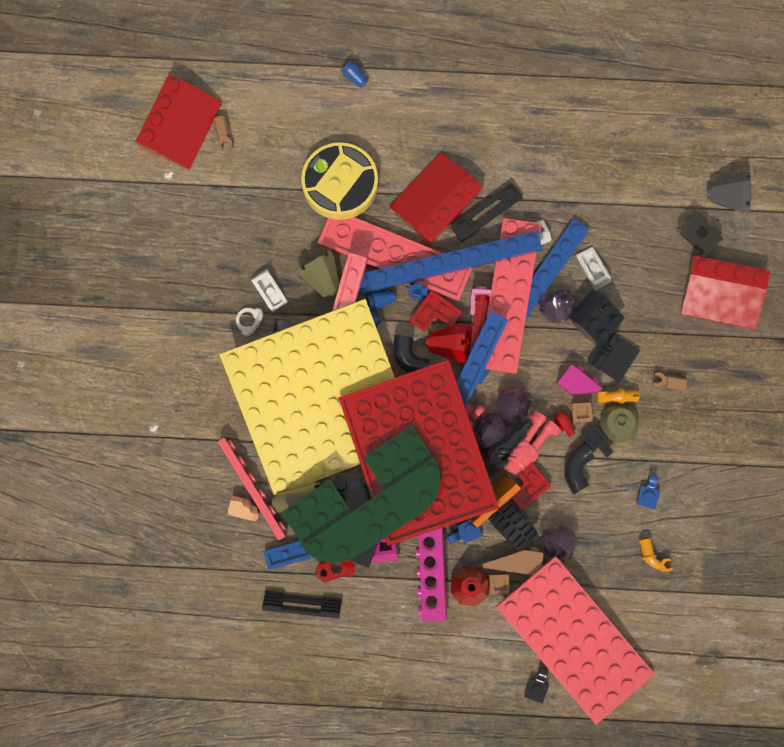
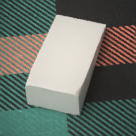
(593, 268)
(269, 290)

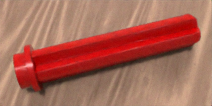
(479, 318)

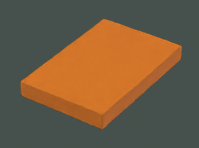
(504, 489)

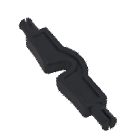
(506, 444)

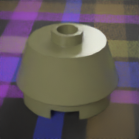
(619, 422)

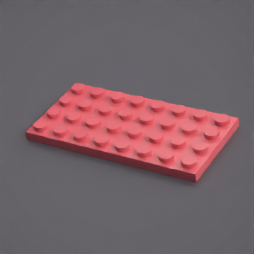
(575, 640)

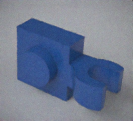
(417, 292)
(649, 495)
(467, 532)

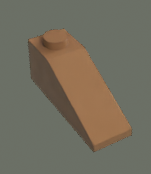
(519, 562)

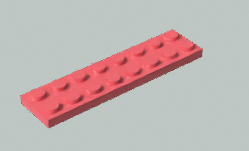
(387, 250)
(511, 297)

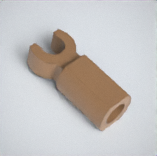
(222, 131)
(671, 382)

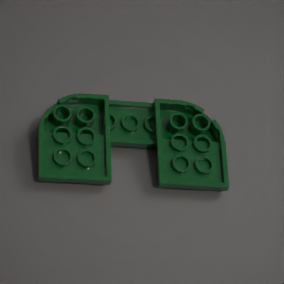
(339, 535)

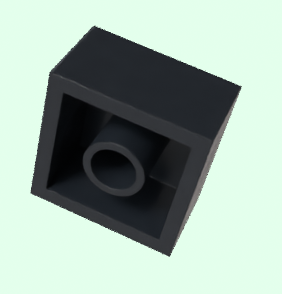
(596, 317)

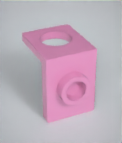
(479, 291)

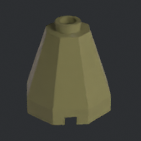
(321, 274)

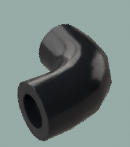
(404, 355)
(574, 468)

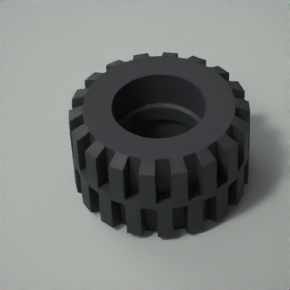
(513, 526)

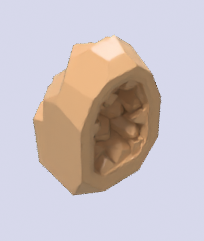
(243, 509)

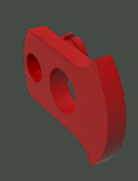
(347, 569)

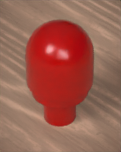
(564, 422)

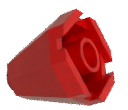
(451, 342)
(460, 582)

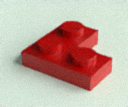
(435, 307)
(533, 486)

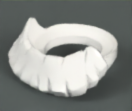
(247, 331)

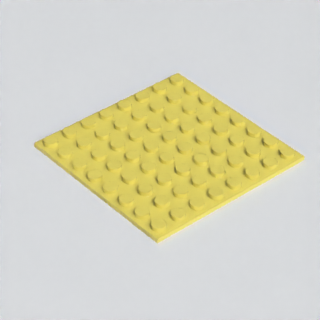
(292, 390)

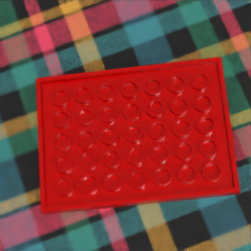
(436, 410)

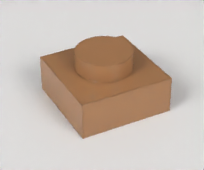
(581, 412)
(499, 584)

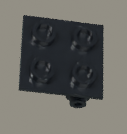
(614, 357)

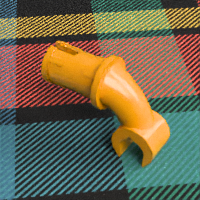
(620, 396)
(649, 557)

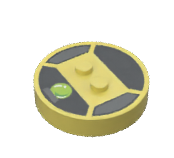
(339, 181)

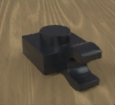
(595, 439)
(537, 688)

